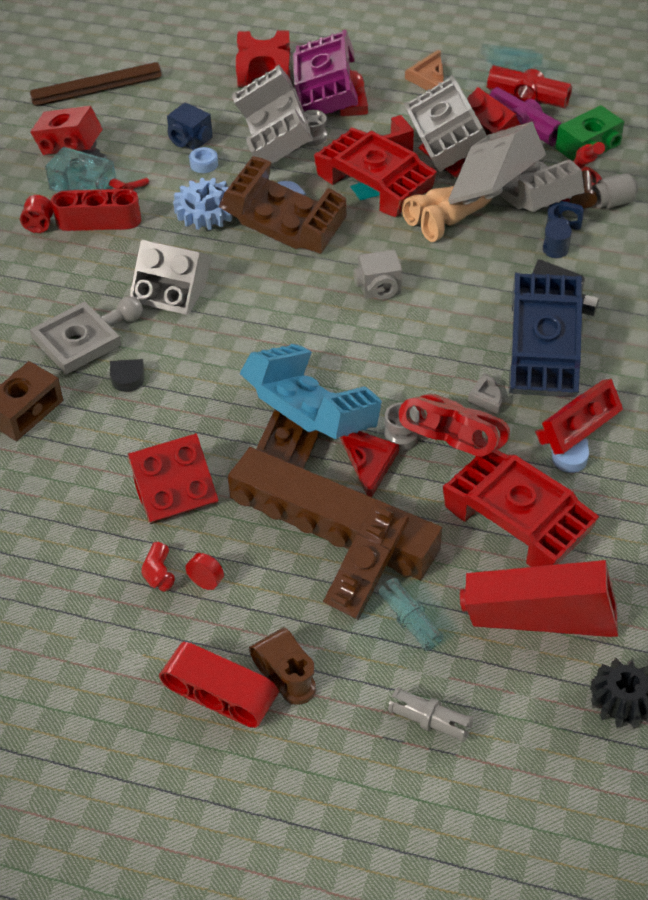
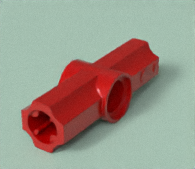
(530, 85)

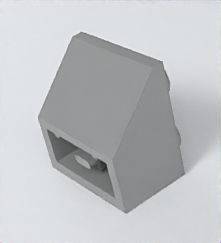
(169, 277)

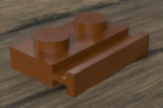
(287, 440)

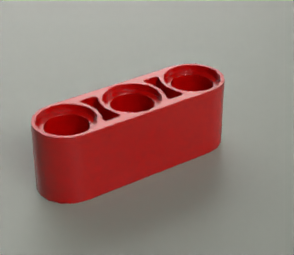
(96, 209)
(219, 684)

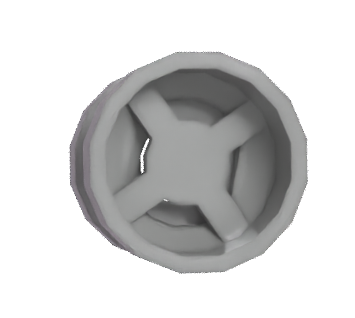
(396, 432)

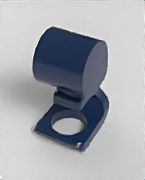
(559, 230)

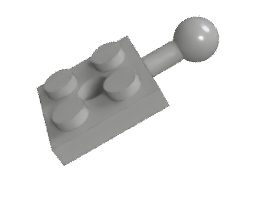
(82, 321)

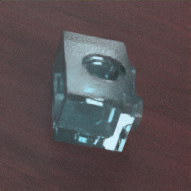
(79, 171)

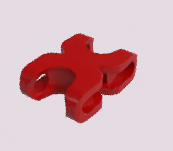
(261, 56)
(455, 424)

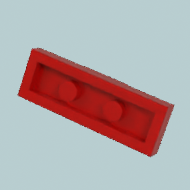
(580, 417)

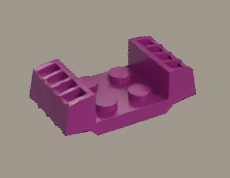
(324, 73)

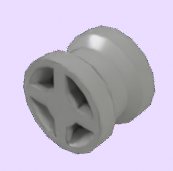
(317, 121)

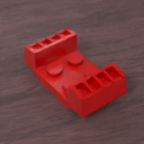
(378, 164)
(521, 503)

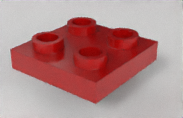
(172, 478)

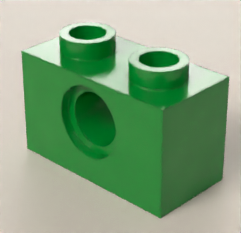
(588, 128)

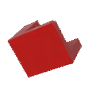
(401, 132)

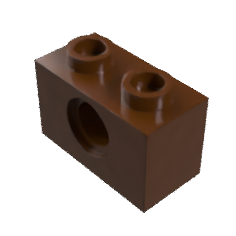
(27, 399)

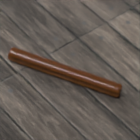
(95, 83)

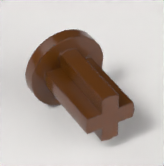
(589, 196)

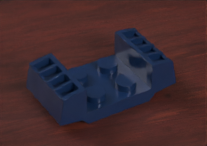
(546, 335)

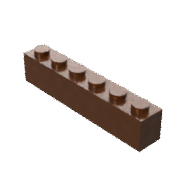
(325, 508)

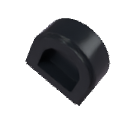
(127, 374)

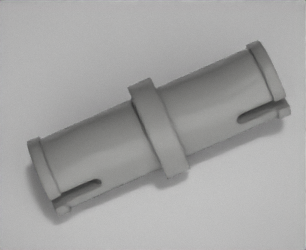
(430, 714)

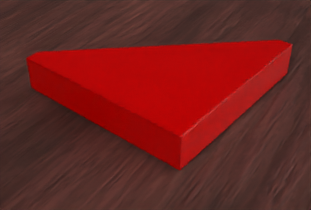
(370, 458)

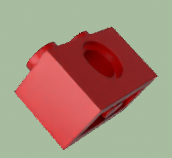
(68, 128)

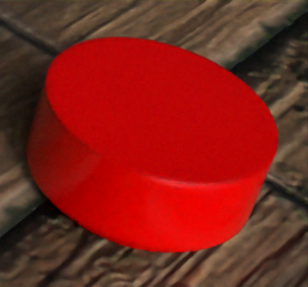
(204, 571)

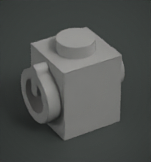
(378, 274)

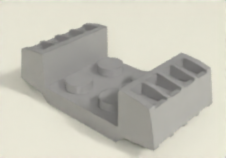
(273, 116)
(445, 123)
(545, 186)

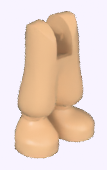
(435, 211)

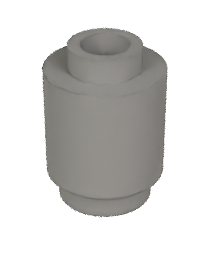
(615, 191)

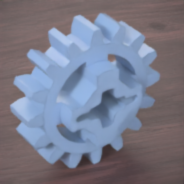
(201, 203)

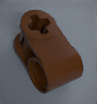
(286, 665)

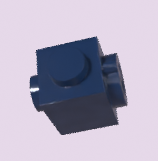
(189, 126)

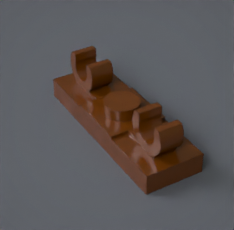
(366, 560)

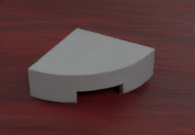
(486, 394)

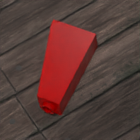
(544, 599)

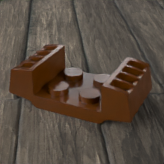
(281, 211)

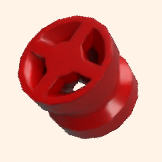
(36, 214)

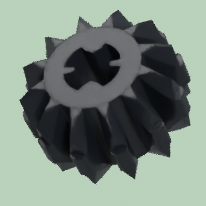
(621, 692)

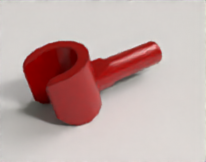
(117, 184)

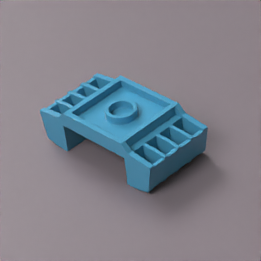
(282, 385)

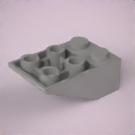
(497, 163)

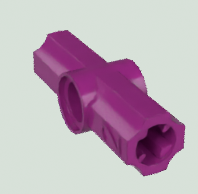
(530, 112)

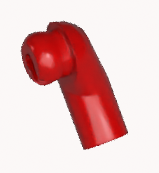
(154, 569)

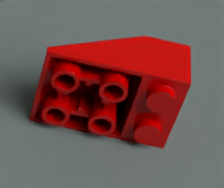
(492, 117)

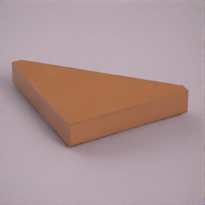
(427, 72)

